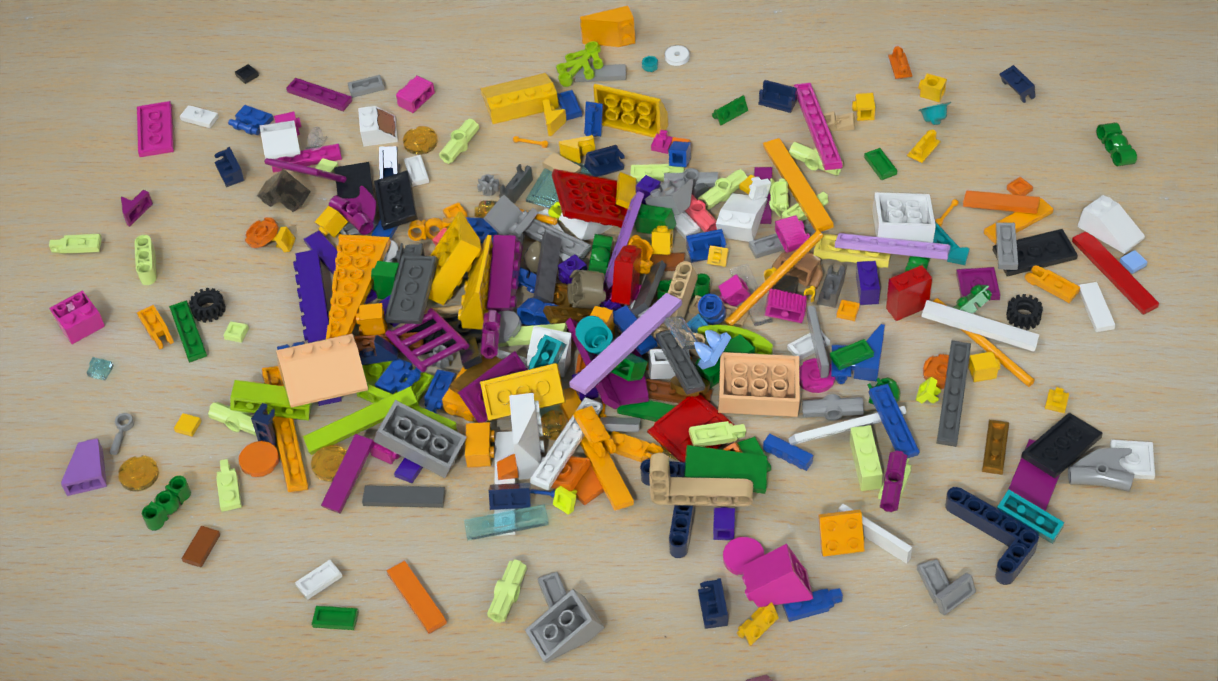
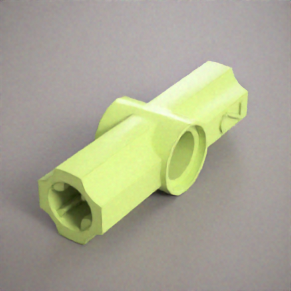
(459, 141)
(810, 157)
(723, 189)
(233, 419)
(507, 591)

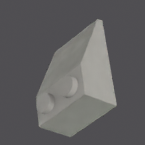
(564, 626)

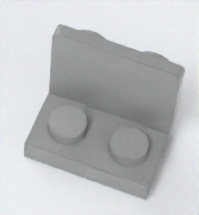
(508, 218)

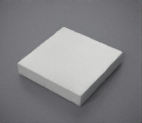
(1140, 460)

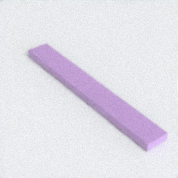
(625, 344)

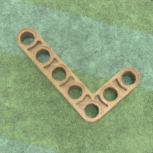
(686, 283)
(695, 491)

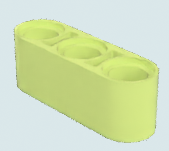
(145, 260)

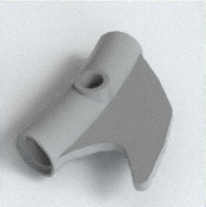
(1102, 469)

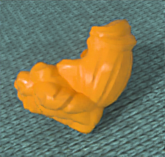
(646, 253)

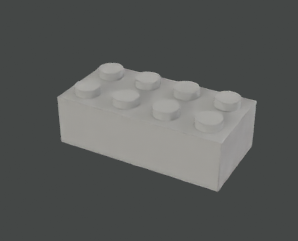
(419, 439)

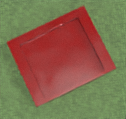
(673, 427)

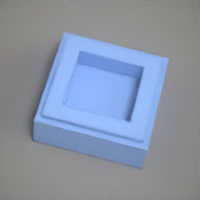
(1133, 262)

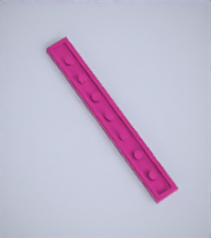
(818, 127)

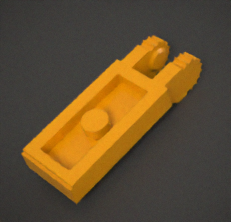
(1052, 283)
(154, 325)
(594, 431)
(633, 447)

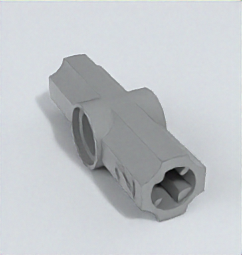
(707, 178)
(832, 407)

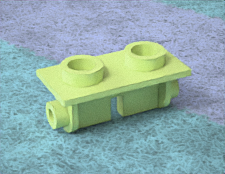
(778, 201)

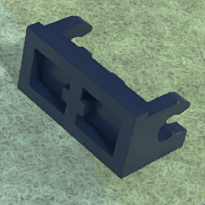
(1019, 82)
(778, 96)
(604, 161)
(228, 167)
(263, 425)
(509, 496)
(713, 604)

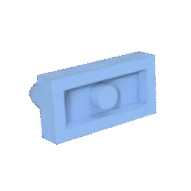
(710, 354)

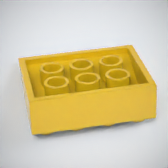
(519, 97)
(631, 111)
(455, 257)
(476, 288)

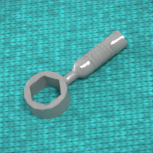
(119, 436)

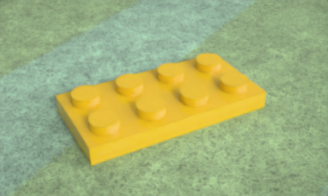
(542, 381)

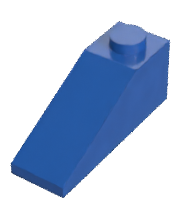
(869, 368)

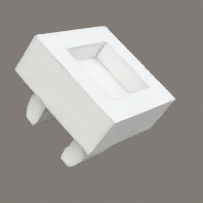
(759, 188)

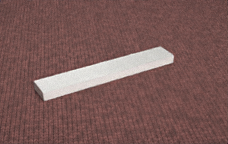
(980, 325)
(837, 428)
(503, 448)
(562, 449)

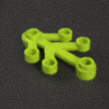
(591, 50)

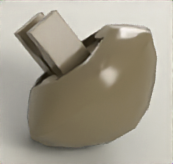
(531, 256)

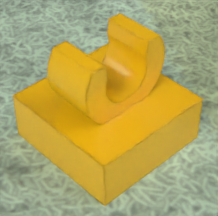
(284, 239)
(718, 256)
(1057, 400)

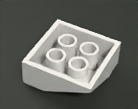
(904, 216)
(526, 434)

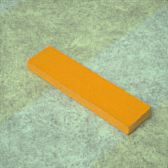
(1021, 220)

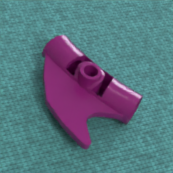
(358, 211)

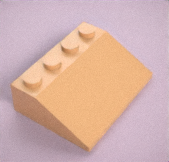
(321, 370)
(759, 384)

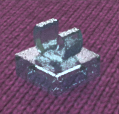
(99, 368)

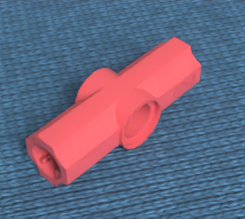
(701, 215)

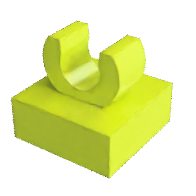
(927, 391)
(565, 499)

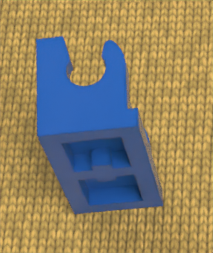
(699, 244)

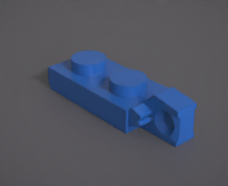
(437, 390)
(821, 603)

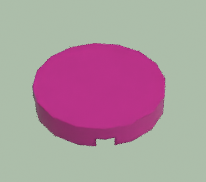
(810, 377)
(741, 552)

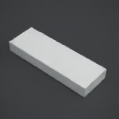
(1096, 307)

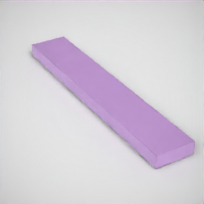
(892, 246)

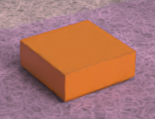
(1019, 187)

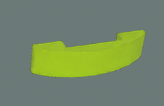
(761, 345)

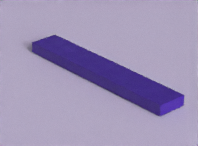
(328, 254)

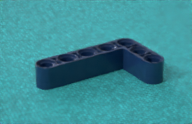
(680, 517)
(998, 529)

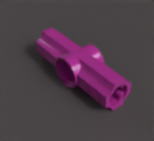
(490, 334)
(892, 490)

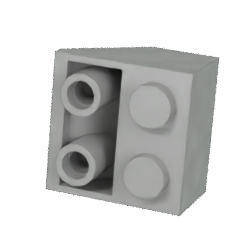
(672, 195)

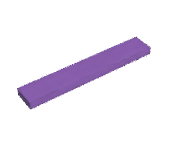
(623, 236)

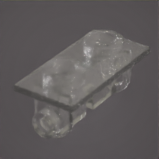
(315, 139)

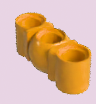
(425, 229)

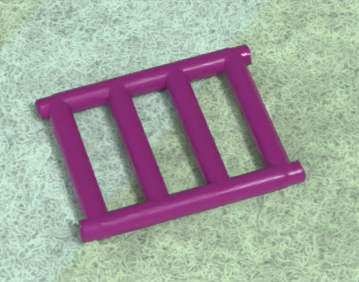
(305, 170)
(413, 355)

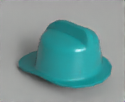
(935, 113)
(594, 334)

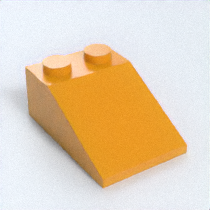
(609, 27)

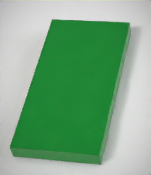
(718, 463)

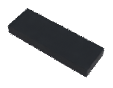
(472, 355)

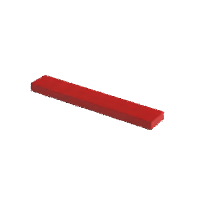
(1115, 272)

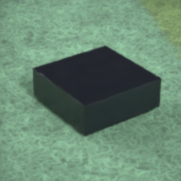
(246, 73)

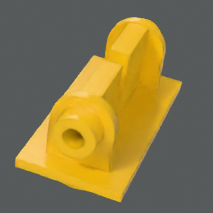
(924, 146)
(762, 620)

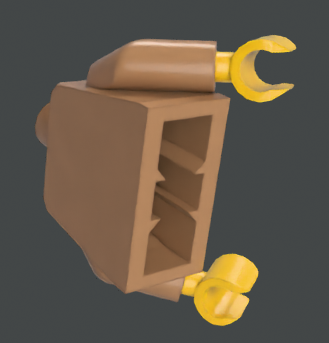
(807, 270)

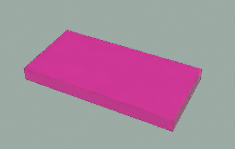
(155, 129)

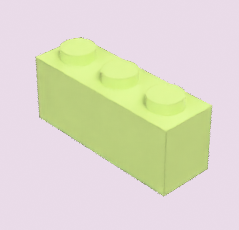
(865, 458)

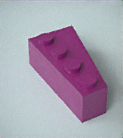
(504, 273)

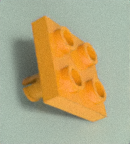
(841, 532)

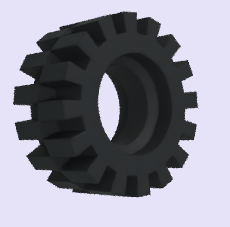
(203, 298)
(1028, 304)

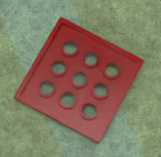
(588, 198)

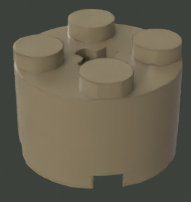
(586, 289)

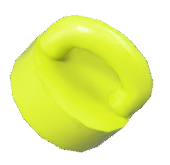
(555, 211)

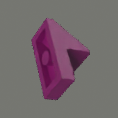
(134, 209)

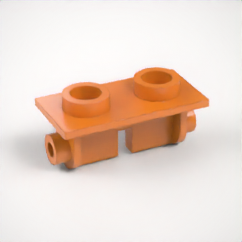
(899, 63)

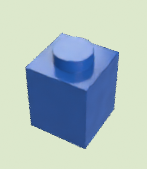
(679, 154)

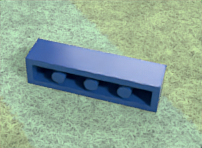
(787, 452)

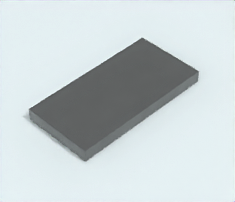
(411, 289)

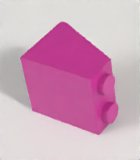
(776, 579)

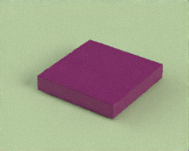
(983, 276)

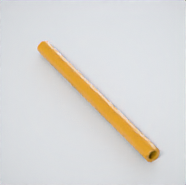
(774, 278)
(1003, 359)

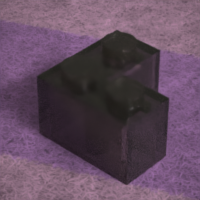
(284, 188)

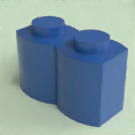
(532, 312)

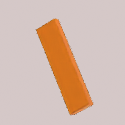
(1002, 202)
(416, 597)

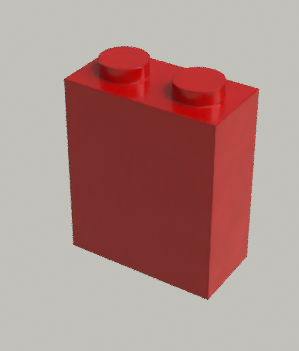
(626, 274)
(908, 292)

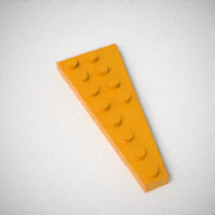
(353, 279)

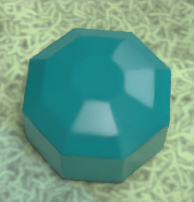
(650, 63)

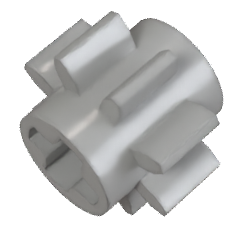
(488, 185)
(444, 362)

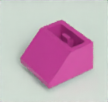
(77, 317)

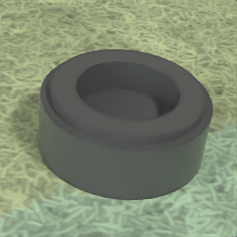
(699, 190)

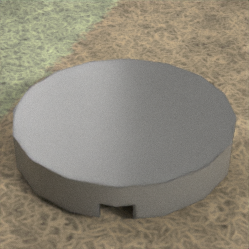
(509, 325)

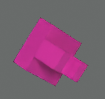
(661, 142)

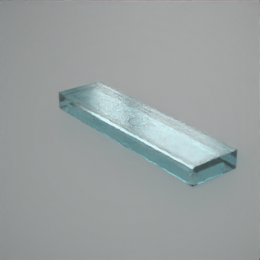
(506, 522)

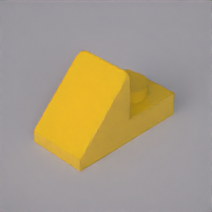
(553, 118)
(574, 148)

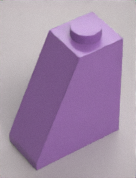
(85, 469)

